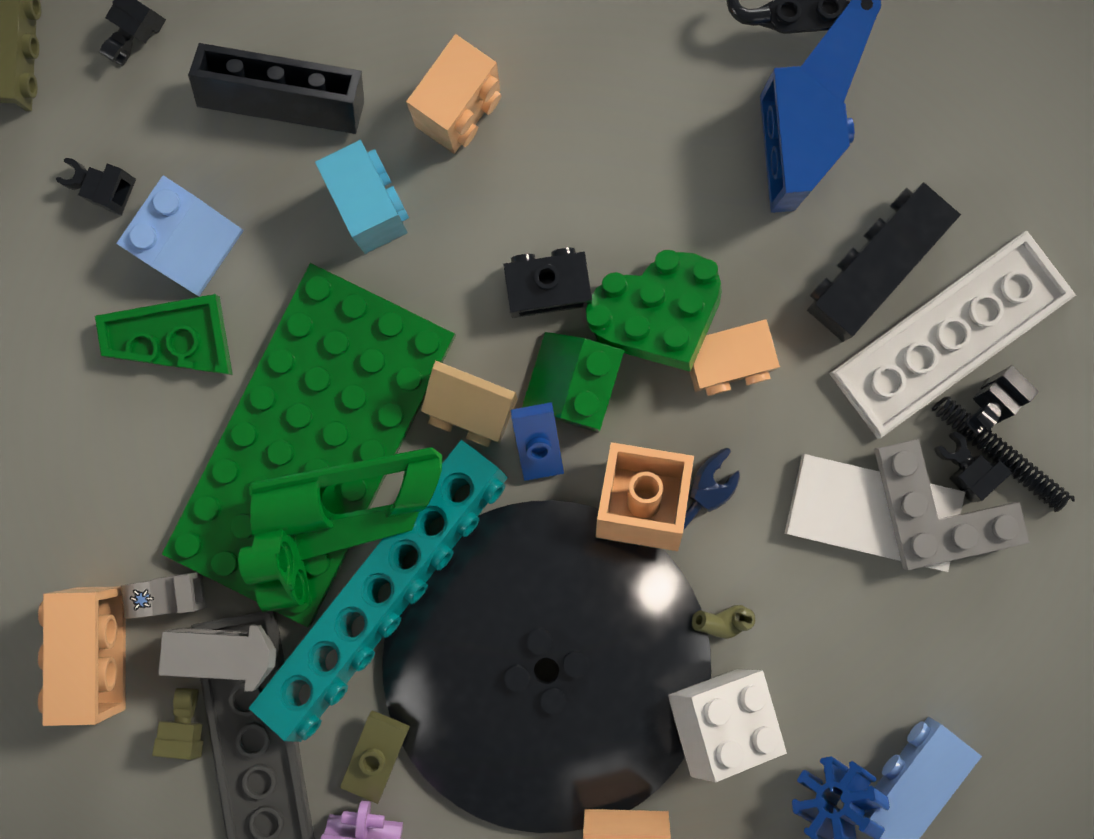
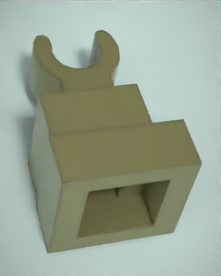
(180, 737)

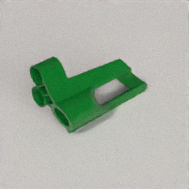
(295, 526)

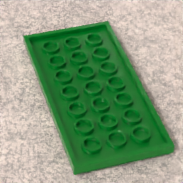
(326, 394)

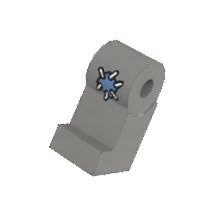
(164, 596)

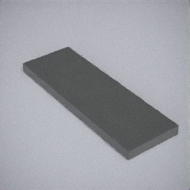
(255, 769)

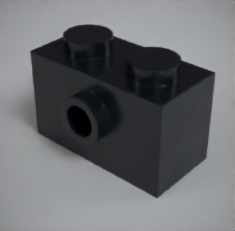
(547, 283)

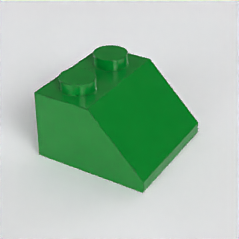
(575, 378)

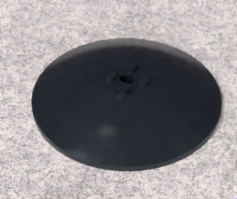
(531, 590)

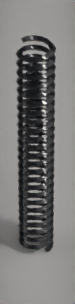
(1040, 488)

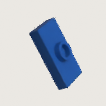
(537, 441)

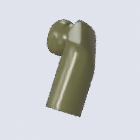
(725, 623)

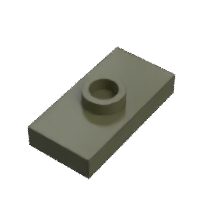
(374, 756)

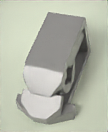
(218, 654)

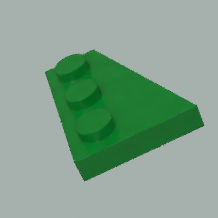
(169, 334)

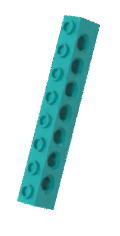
(279, 701)

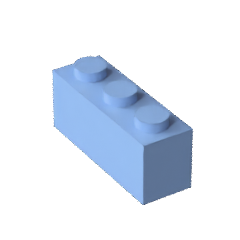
(921, 779)

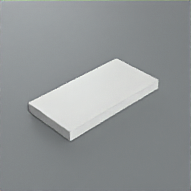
(850, 509)

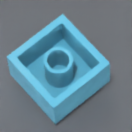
(359, 191)

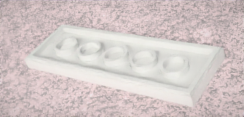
(952, 334)

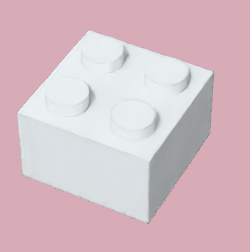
(727, 724)

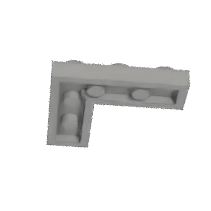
(919, 532)

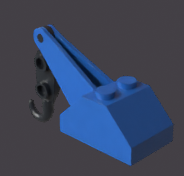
(805, 105)

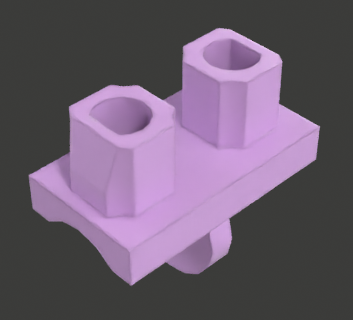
(361, 825)

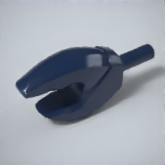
(708, 493)

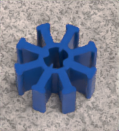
(850, 787)

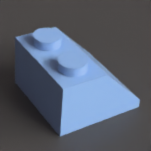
(180, 236)

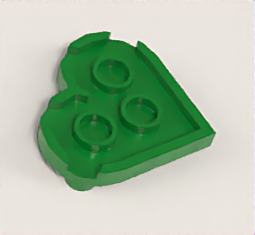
(658, 313)

